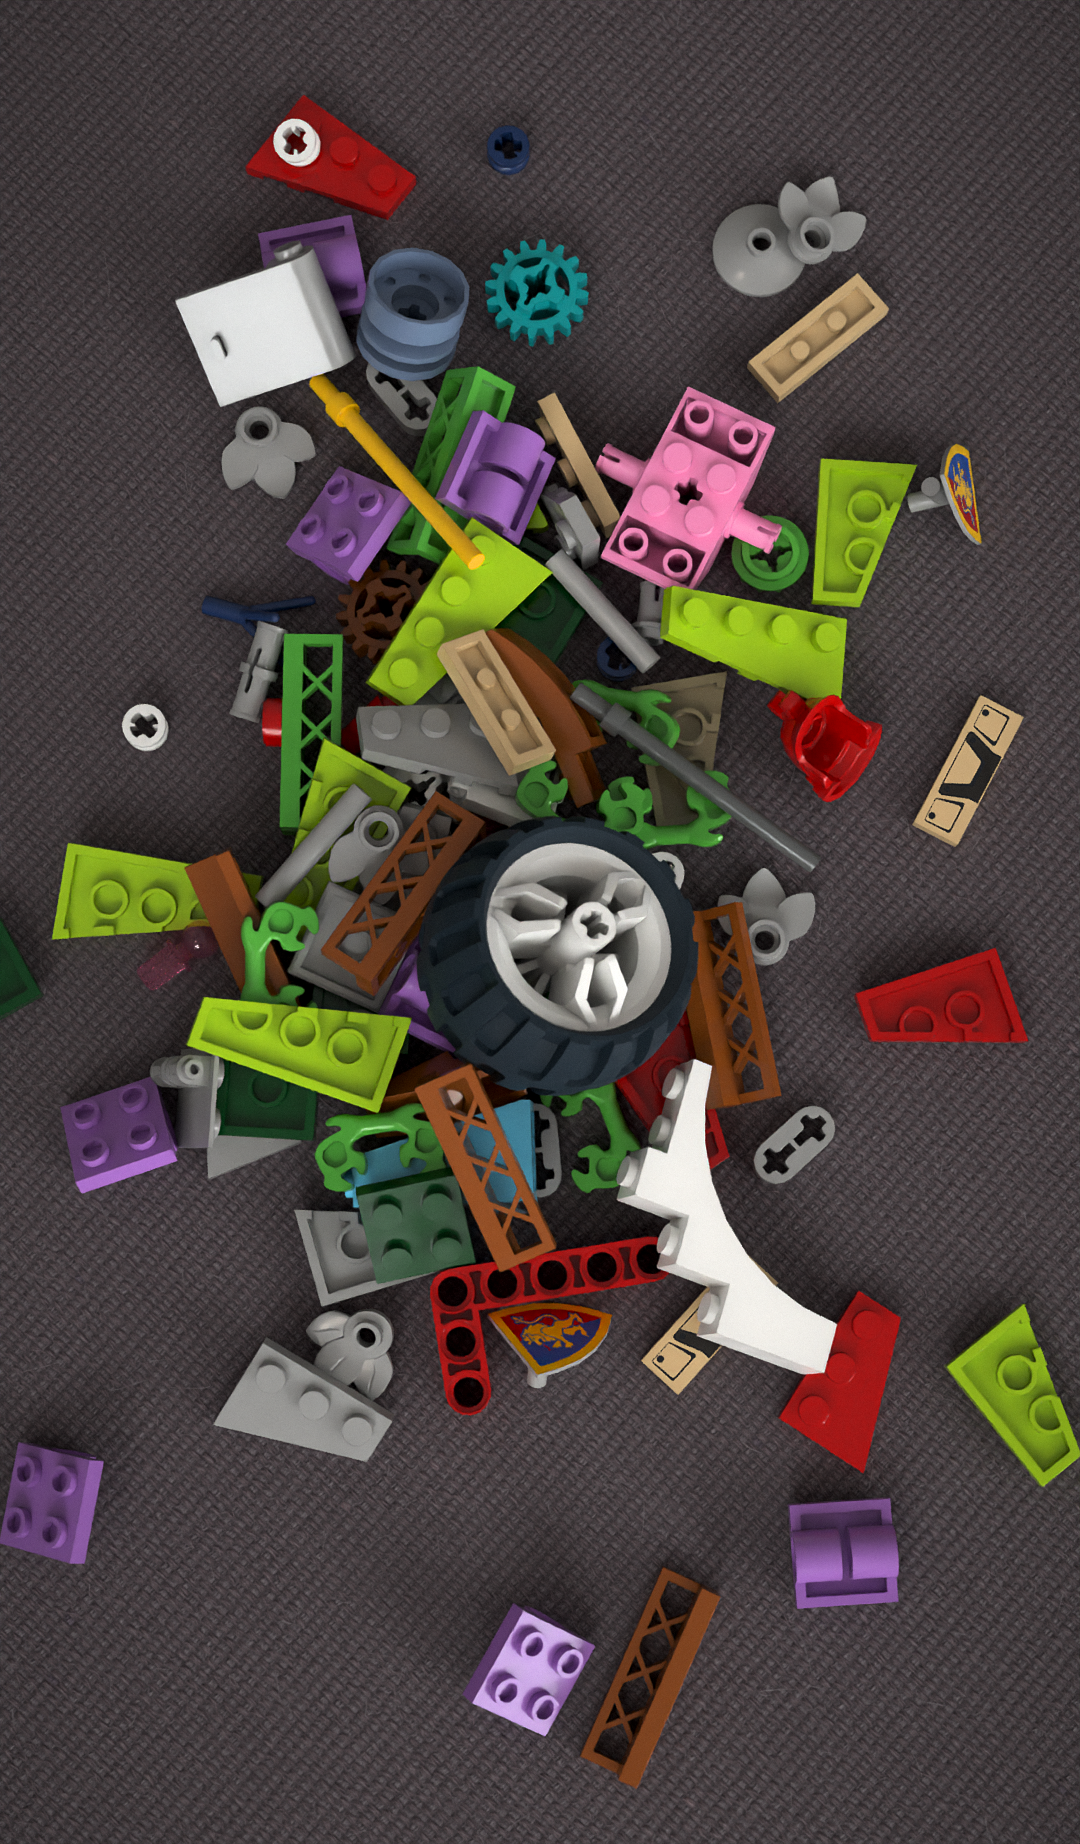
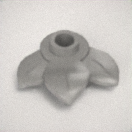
(818, 216)
(268, 459)
(363, 855)
(771, 913)
(348, 1355)

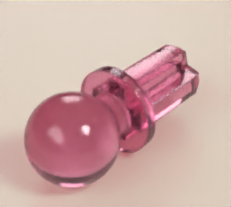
(196, 942)

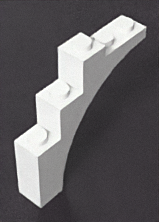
(699, 1245)

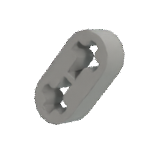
(395, 401)
(550, 1150)
(801, 1154)

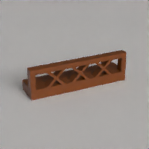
(226, 903)
(405, 925)
(712, 1019)
(469, 1166)
(667, 1685)

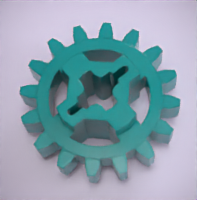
(521, 281)

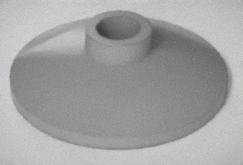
(747, 268)

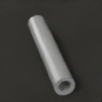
(602, 611)
(314, 846)

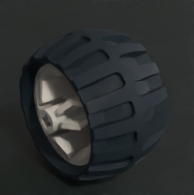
(511, 904)

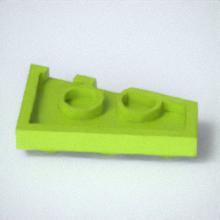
(852, 525)
(1014, 1392)

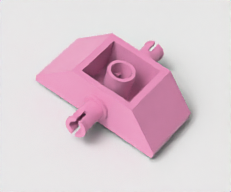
(704, 454)

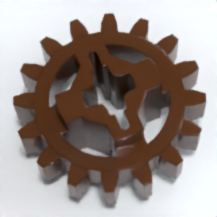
(370, 623)

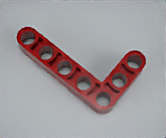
(528, 1290)

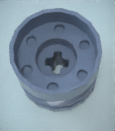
(412, 314)

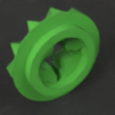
(788, 566)

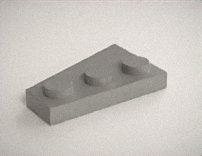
(339, 1255)
(303, 1406)

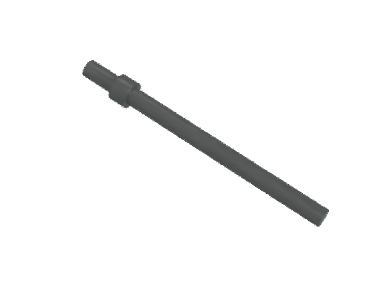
(616, 721)

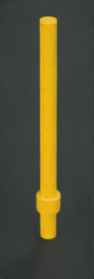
(346, 413)

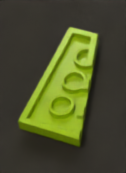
(453, 606)
(759, 639)
(332, 777)
(126, 894)
(312, 1047)

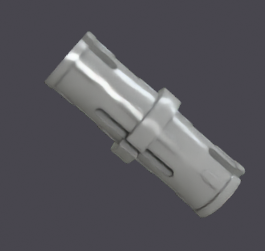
(258, 672)

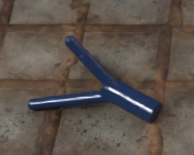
(244, 614)

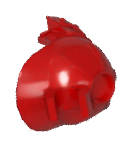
(825, 741)

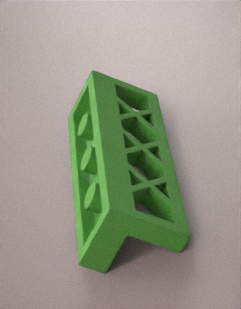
(450, 417)
(294, 719)

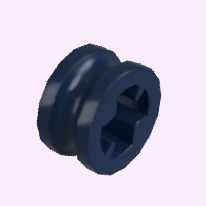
(519, 141)
(603, 663)

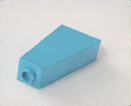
(519, 1128)

